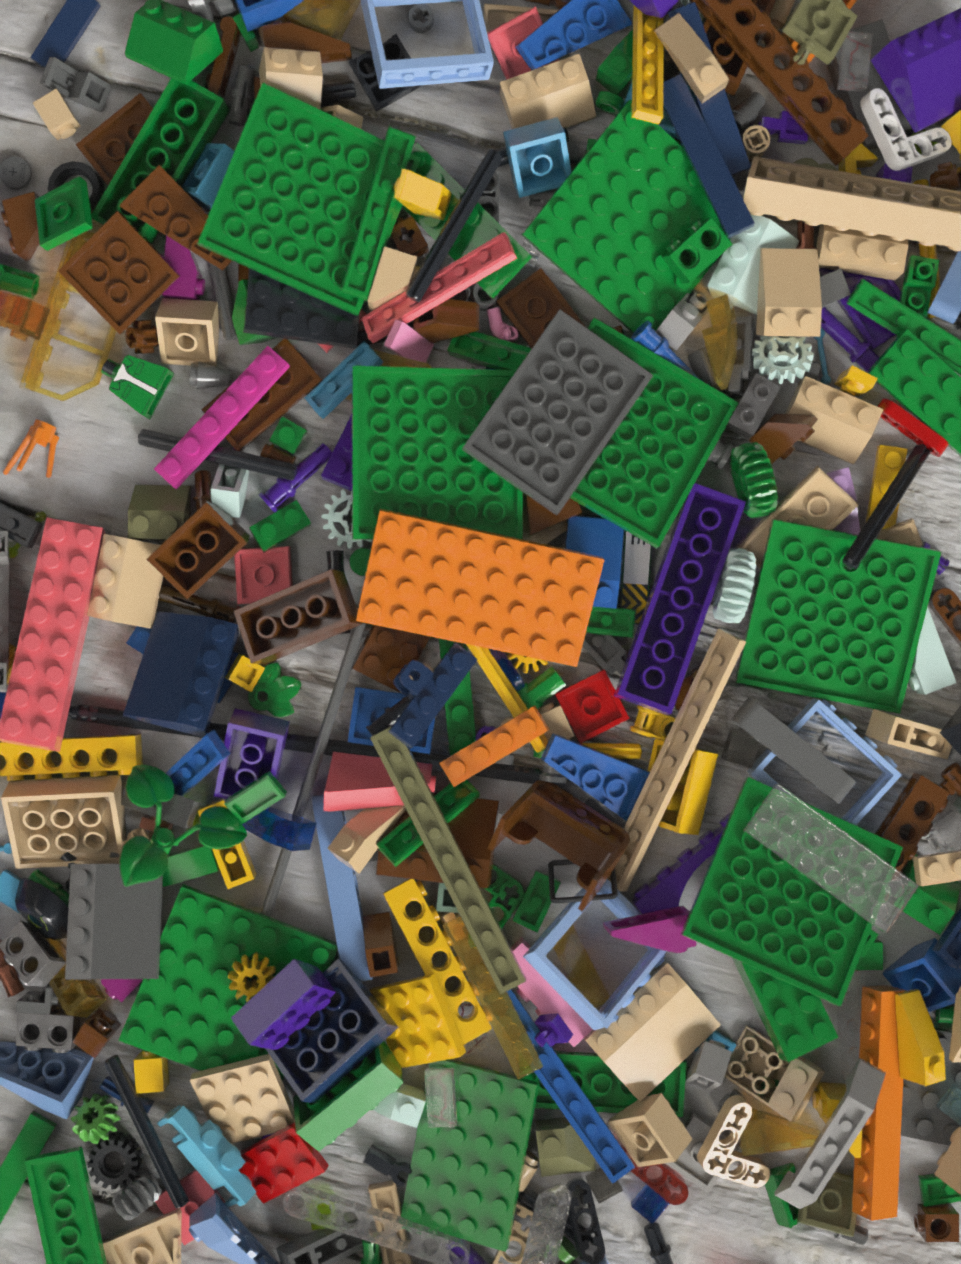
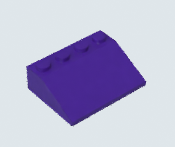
(924, 70)

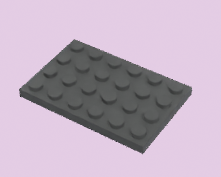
(557, 412)

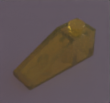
(581, 968)
(76, 996)
(774, 1133)

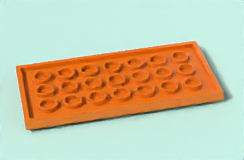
(479, 588)

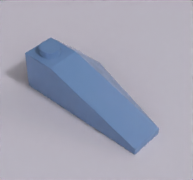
(45, 1077)
(226, 1234)

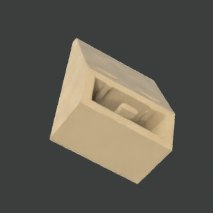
(757, 1061)

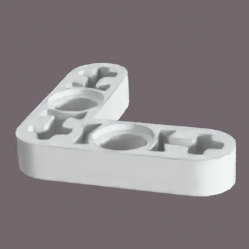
(902, 145)

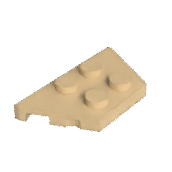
(148, 1243)

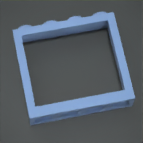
(430, 69)
(863, 745)
(623, 994)

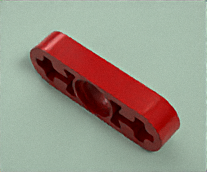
(912, 427)

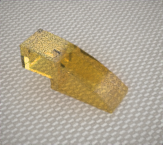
(721, 339)

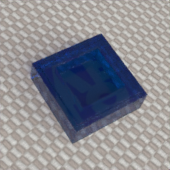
(649, 1204)

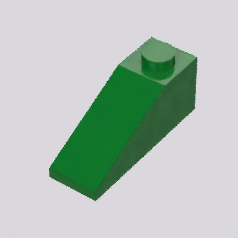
(618, 66)

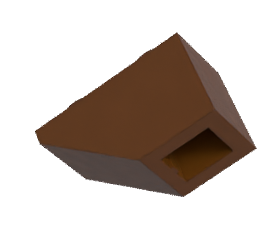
(21, 218)
(448, 320)
(782, 433)
(380, 944)
(97, 1032)

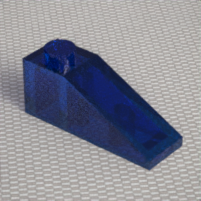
(282, 829)

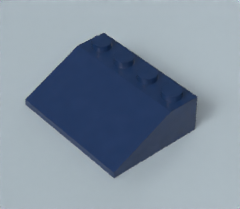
(182, 672)
(334, 1037)

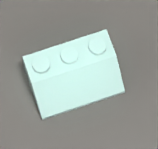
(739, 265)

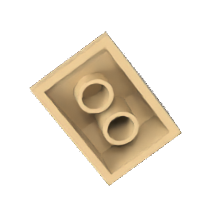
(789, 293)

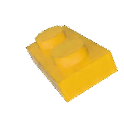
(855, 381)

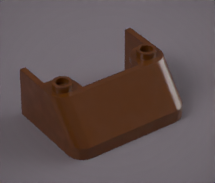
(567, 828)

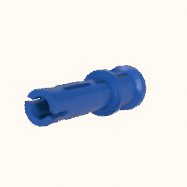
(650, 339)

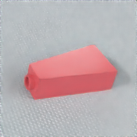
(363, 783)

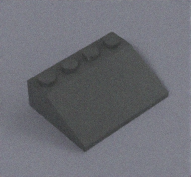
(112, 925)

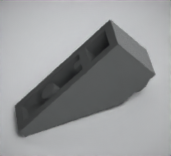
(319, 1247)

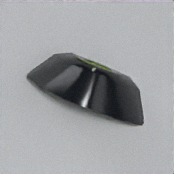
(37, 901)

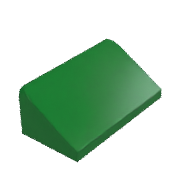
(784, 1212)

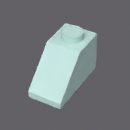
(229, 489)

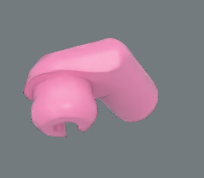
(499, 328)

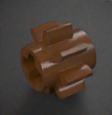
(946, 177)
(142, 337)
(952, 779)

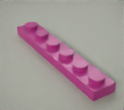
(222, 417)

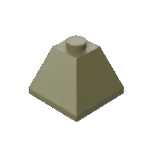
(561, 1148)

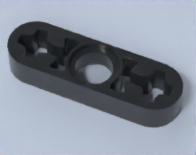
(597, 1240)

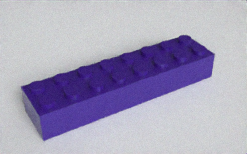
(679, 599)

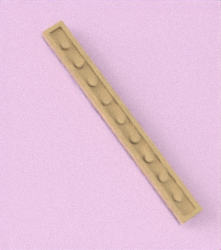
(677, 751)

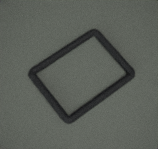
(551, 864)

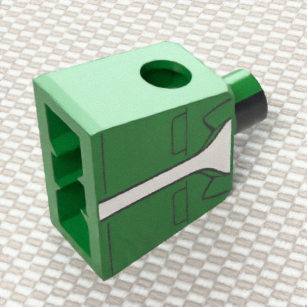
(138, 383)

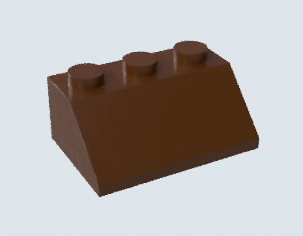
(199, 549)

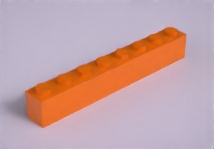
(878, 1168)

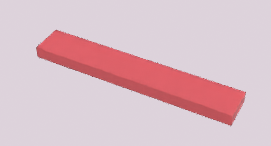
(444, 285)

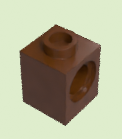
(945, 1231)

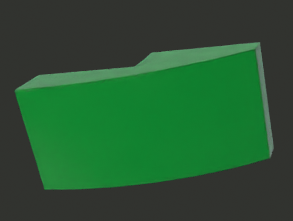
(918, 283)

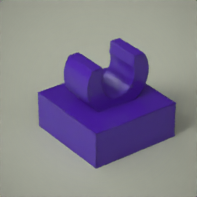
(552, 1030)

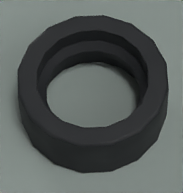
(73, 168)

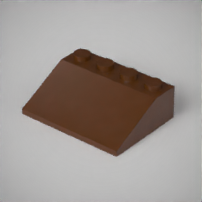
(473, 833)

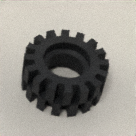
(108, 1175)

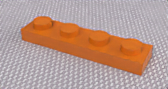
(494, 746)

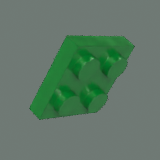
(63, 213)

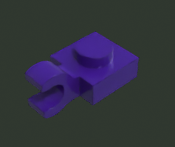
(786, 128)

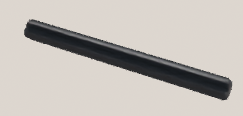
(454, 225)
(224, 456)
(886, 507)
(146, 1131)

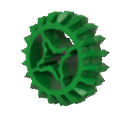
(754, 479)

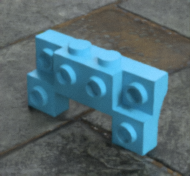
(210, 1154)

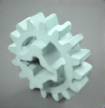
(782, 357)
(339, 518)

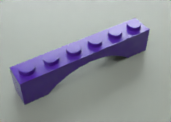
(671, 881)

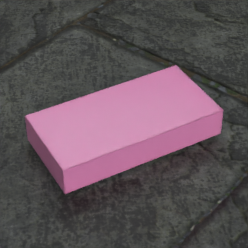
(407, 342)

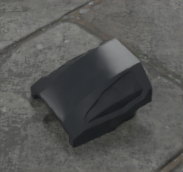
(367, 75)

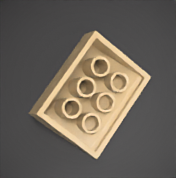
(62, 817)
(654, 1032)

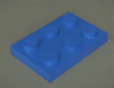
(369, 706)

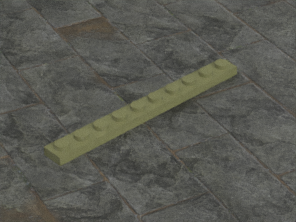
(449, 861)

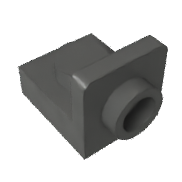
(37, 1003)

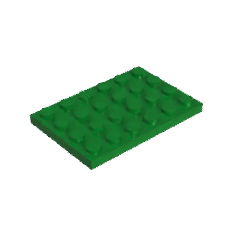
(471, 1173)

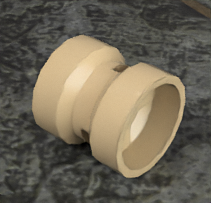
(751, 145)

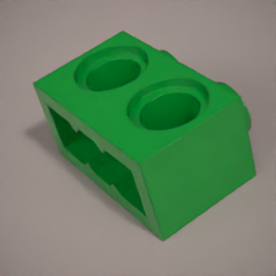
(699, 255)

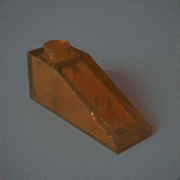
(22, 316)

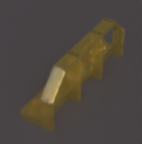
(41, 350)

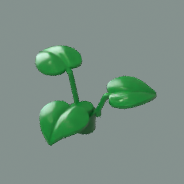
(148, 860)

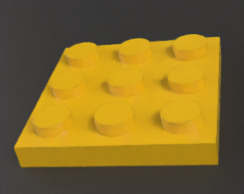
(423, 1020)

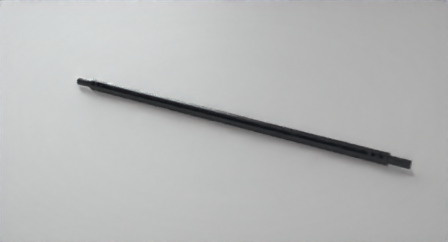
(302, 743)

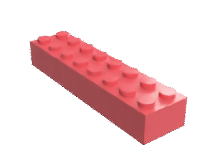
(51, 636)

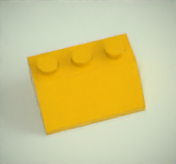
(690, 797)

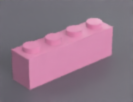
(545, 997)

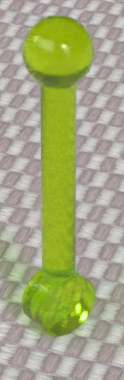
(13, 551)

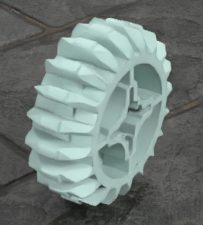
(734, 586)

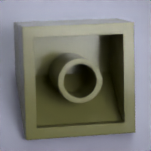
(157, 511)

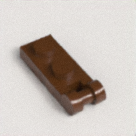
(223, 64)

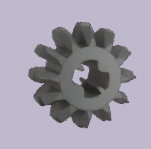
(136, 1196)

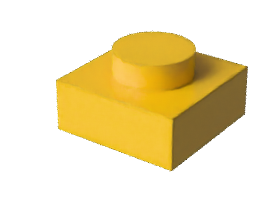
(244, 673)

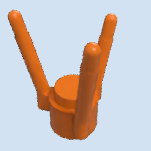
(39, 434)

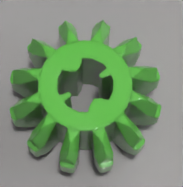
(95, 1118)

